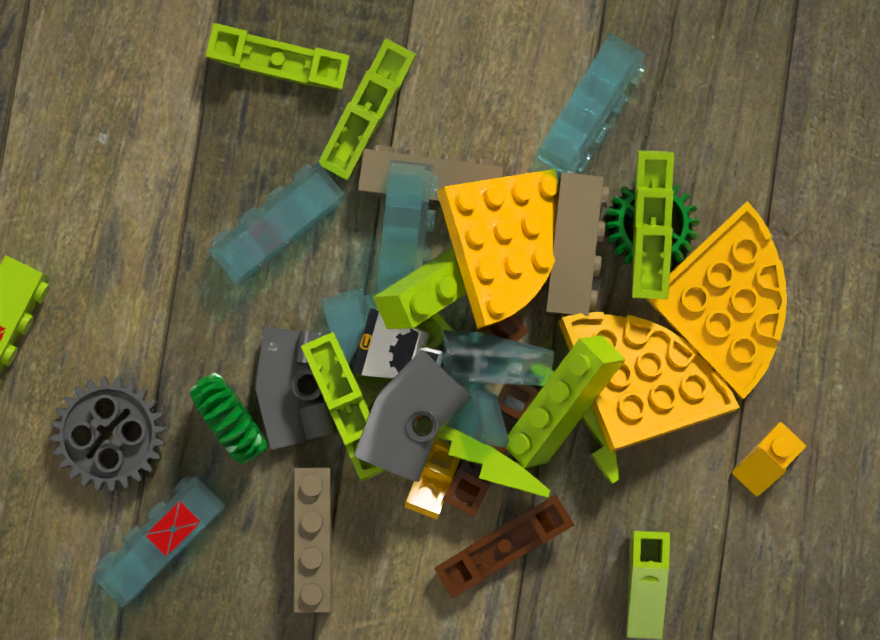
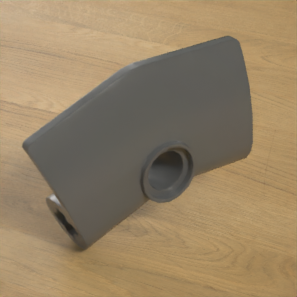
(284, 409)
(389, 433)

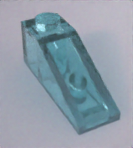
(494, 359)

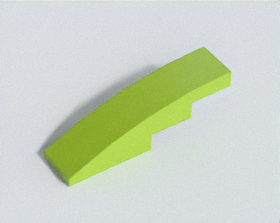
(367, 109)
(652, 224)
(341, 396)
(495, 465)

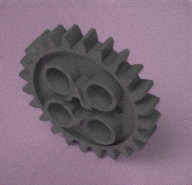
(85, 412)

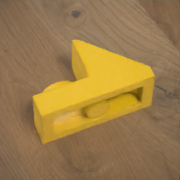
(768, 459)

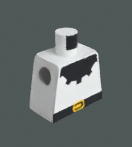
(388, 351)

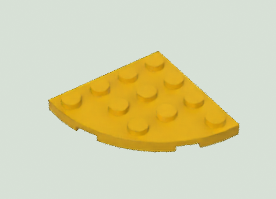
(502, 239)
(731, 300)
(657, 386)

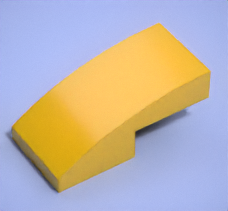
(434, 482)

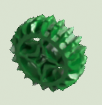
(625, 207)
(228, 418)

